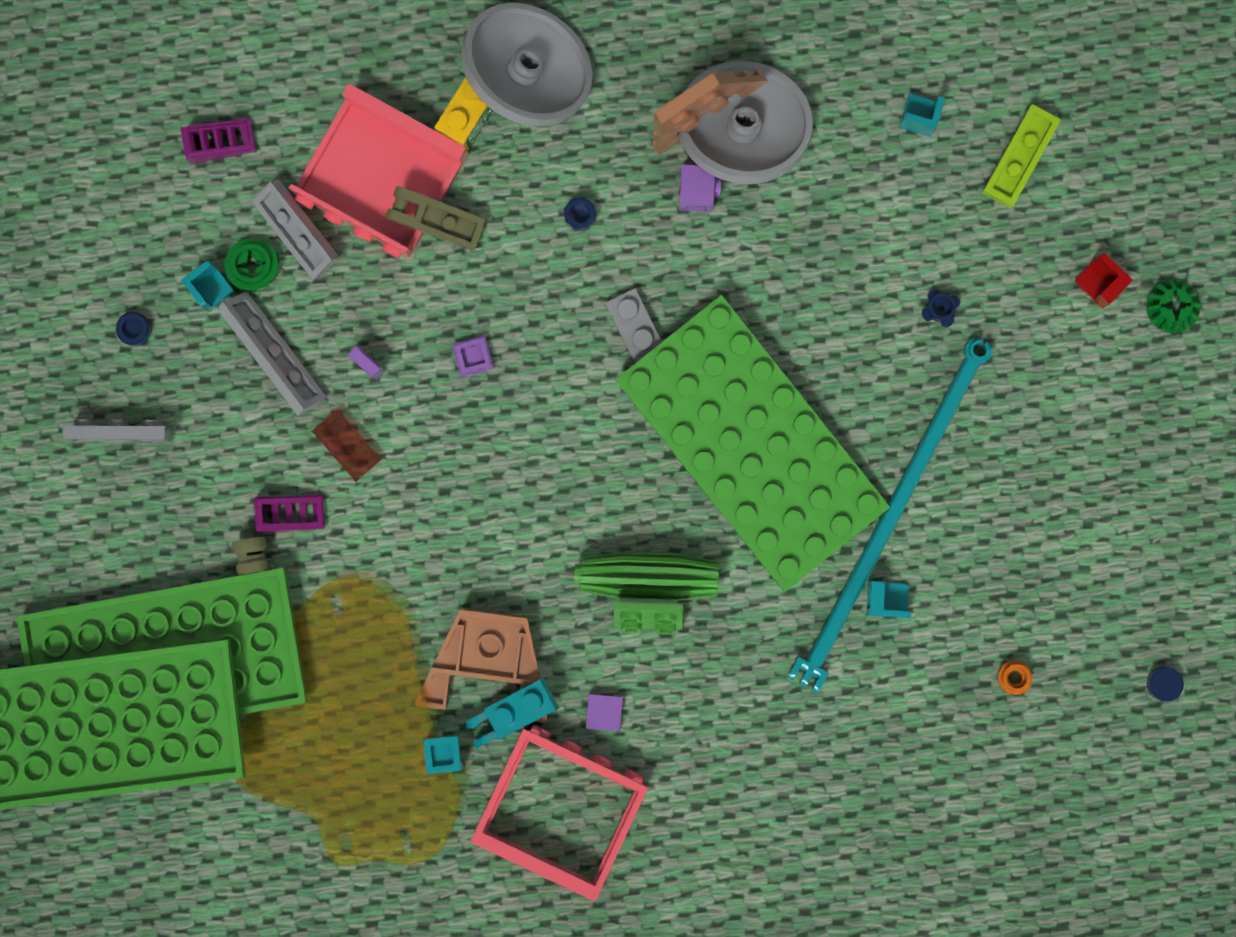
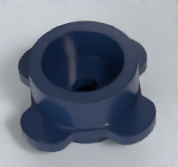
(949, 303)

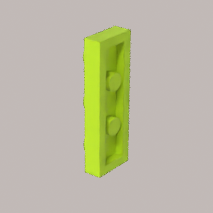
(1021, 156)

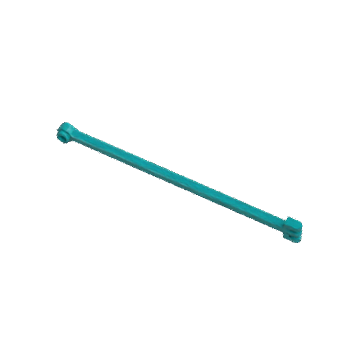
(889, 518)

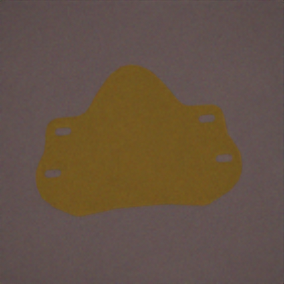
(358, 742)

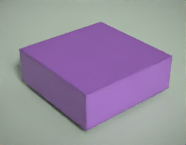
(473, 356)
(366, 363)
(604, 712)

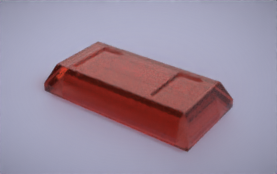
(346, 445)

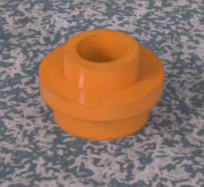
(1025, 677)

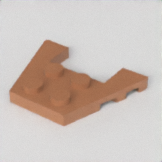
(705, 96)
(486, 648)

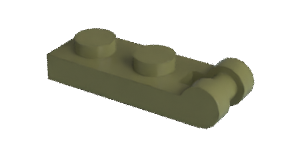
(436, 219)

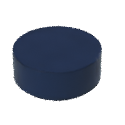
(133, 329)
(1165, 684)

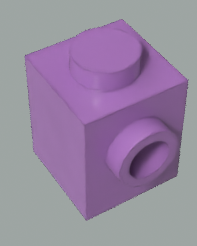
(697, 188)

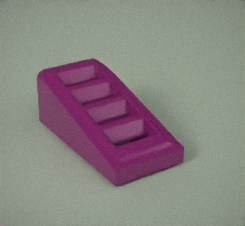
(203, 130)
(259, 514)

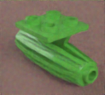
(648, 586)

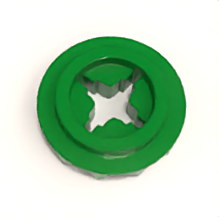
(239, 256)
(1163, 317)

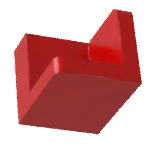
(1103, 280)

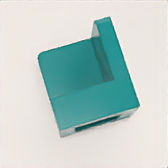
(921, 114)
(208, 286)
(887, 600)
(442, 754)

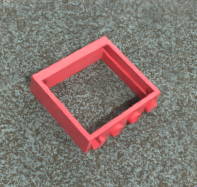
(536, 862)

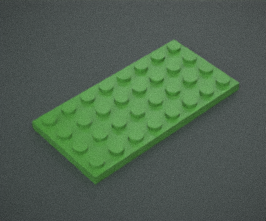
(752, 443)
(245, 608)
(119, 724)

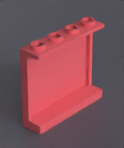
(363, 161)

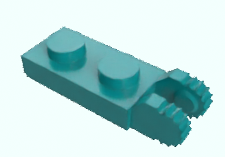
(515, 712)

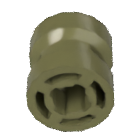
(253, 563)

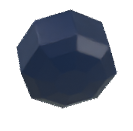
(580, 214)

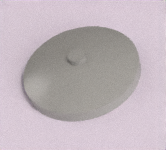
(526, 64)
(753, 135)

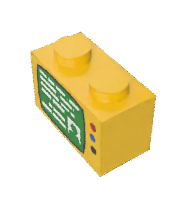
(463, 116)

